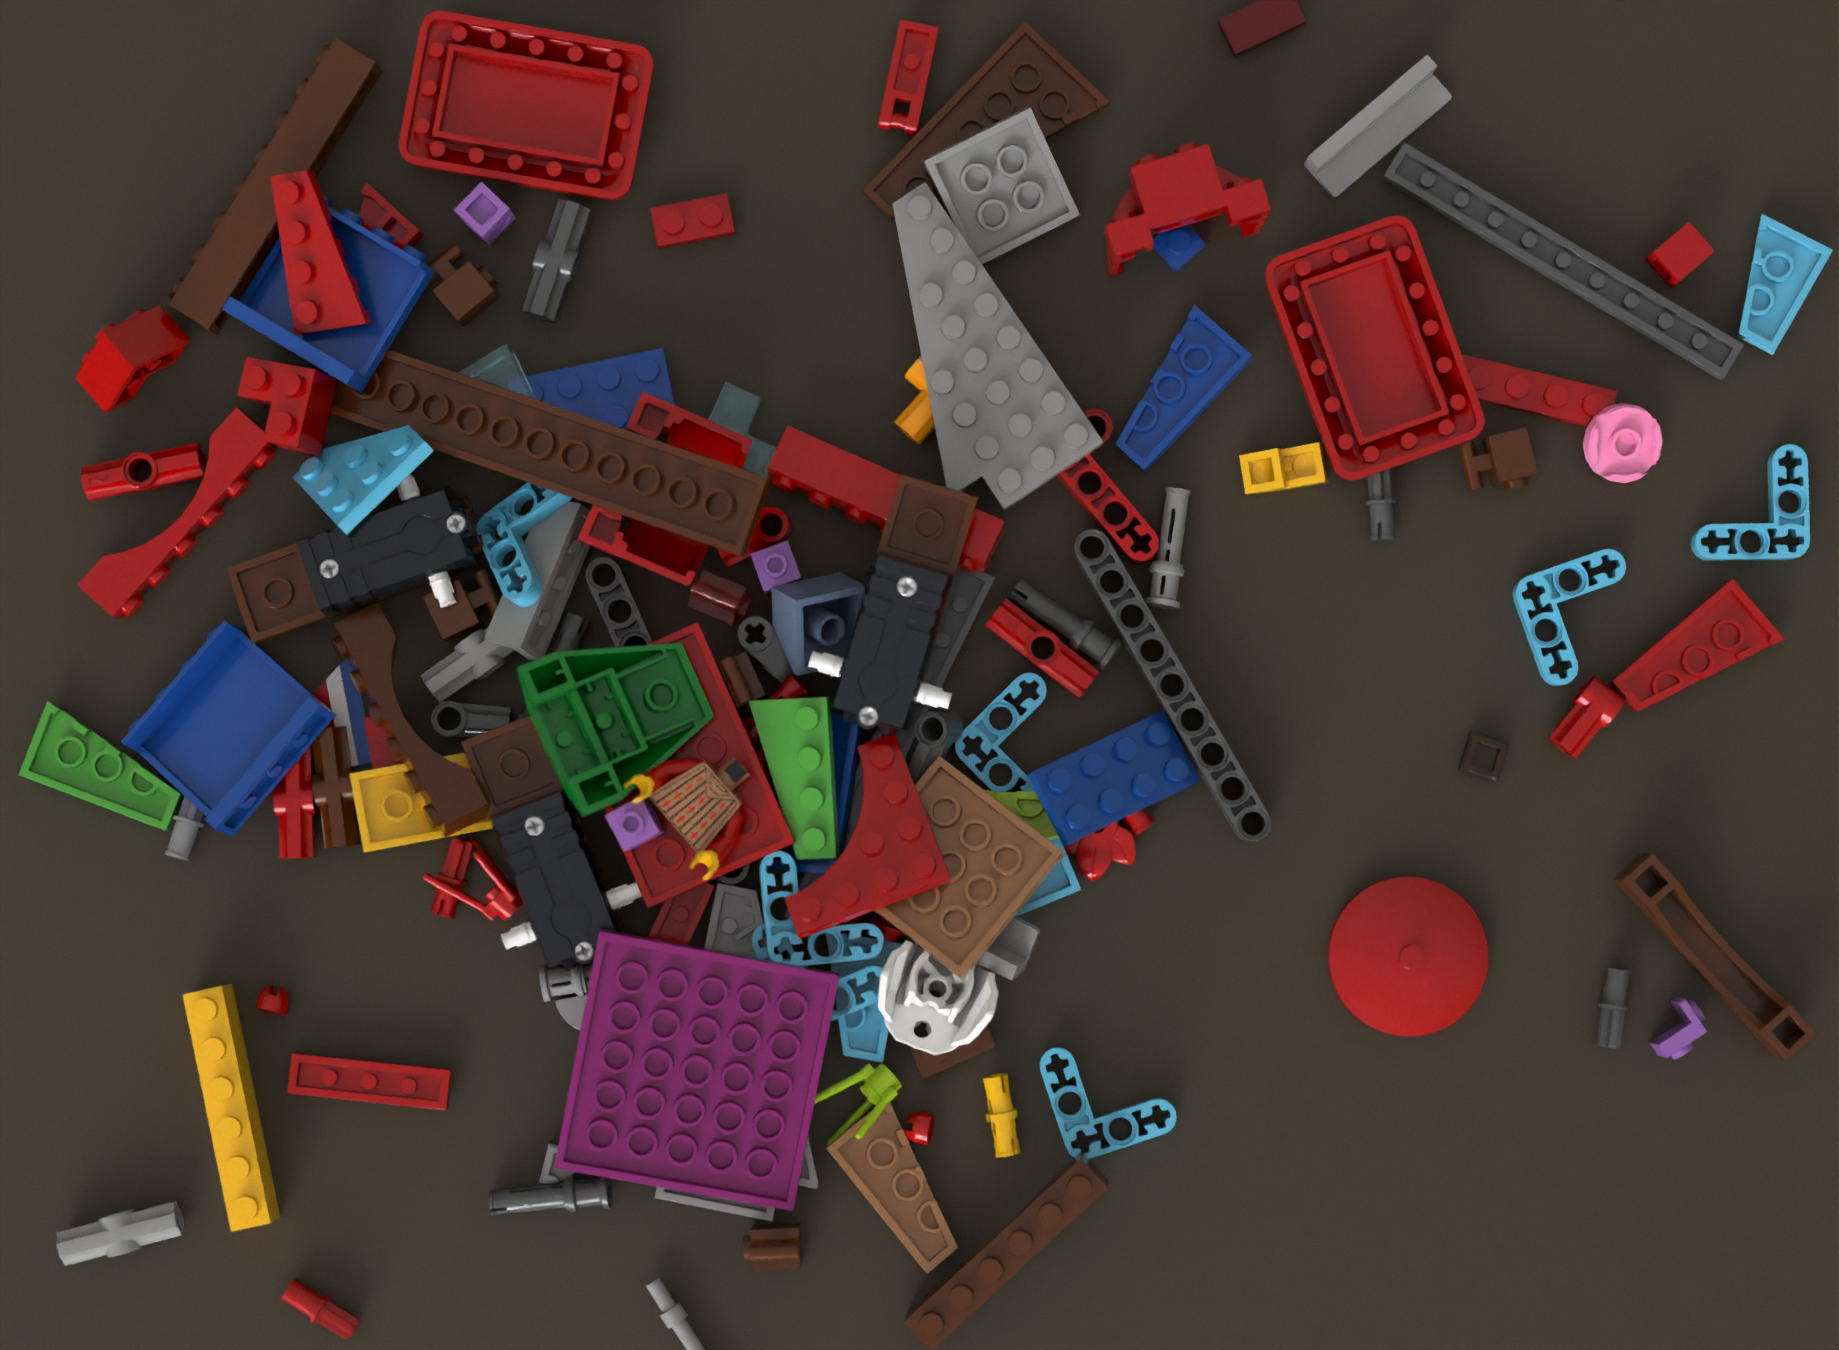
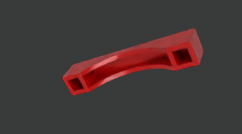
(124, 577)

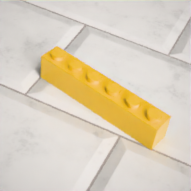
(231, 1107)

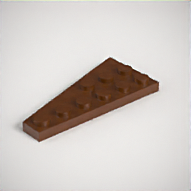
(1017, 76)

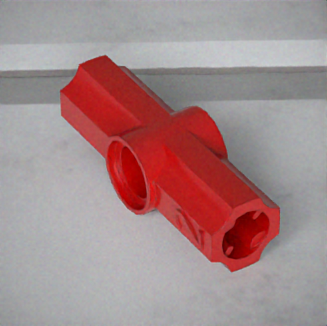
(120, 478)
(1021, 631)
(297, 810)

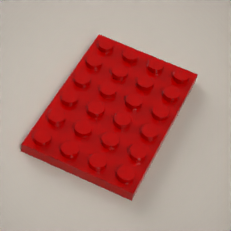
(664, 862)

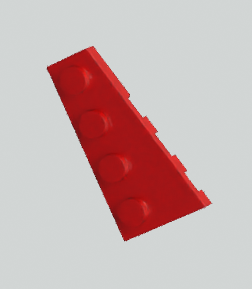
(317, 277)
(1703, 643)

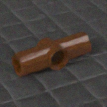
(333, 788)

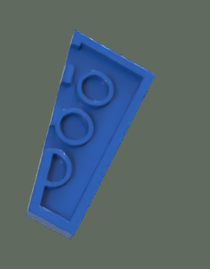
(1189, 380)

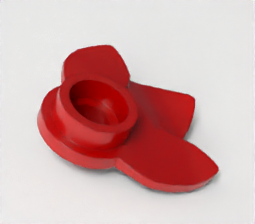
(1099, 848)

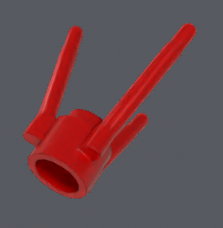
(502, 896)

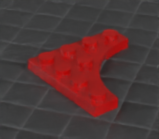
(888, 854)

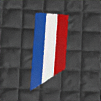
(344, 700)

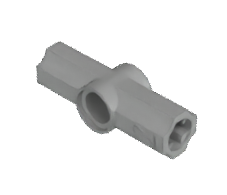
(471, 660)
(120, 1233)

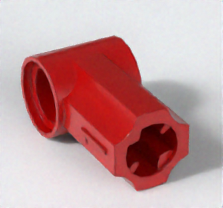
(760, 539)
(1592, 709)

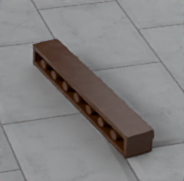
(250, 225)

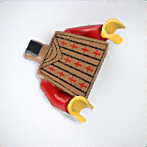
(698, 804)

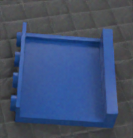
(389, 288)
(228, 727)

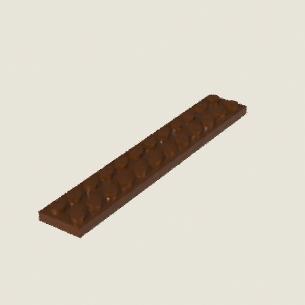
(561, 451)

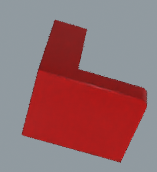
(1679, 255)

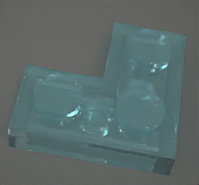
(736, 411)

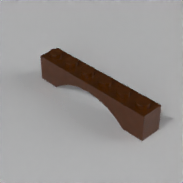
(447, 788)
(1731, 978)
(1007, 1252)

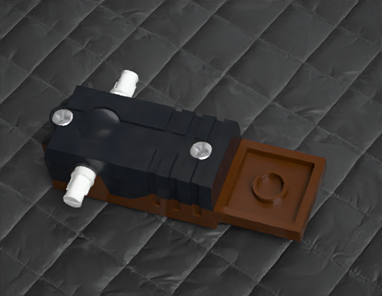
(380, 558)
(902, 609)
(544, 847)

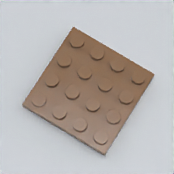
(991, 865)

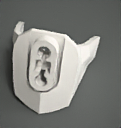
(950, 1019)

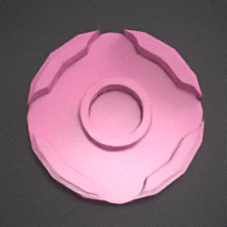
(1622, 442)

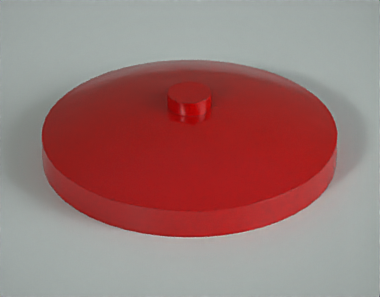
(1407, 956)

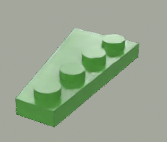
(801, 763)
(91, 768)

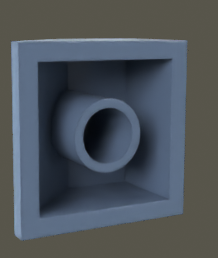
(815, 617)

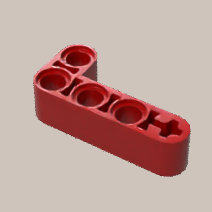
(1109, 495)

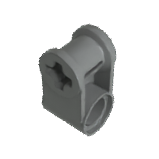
(770, 652)

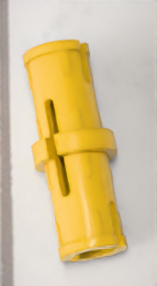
(1001, 1115)

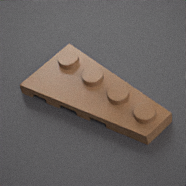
(895, 1186)

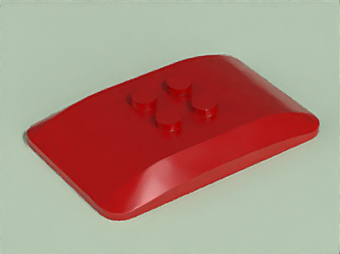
(526, 105)
(1373, 348)

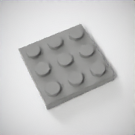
(1001, 186)

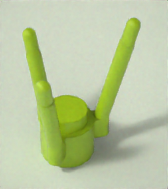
(879, 1087)

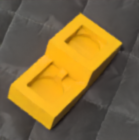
(1283, 468)

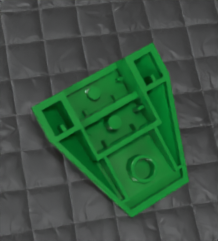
(612, 715)

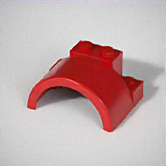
(1179, 193)
(646, 544)

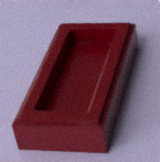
(1260, 24)

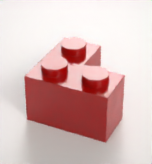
(128, 355)
(297, 401)

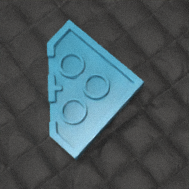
(360, 473)

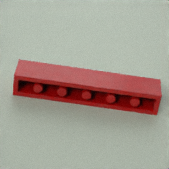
(862, 490)

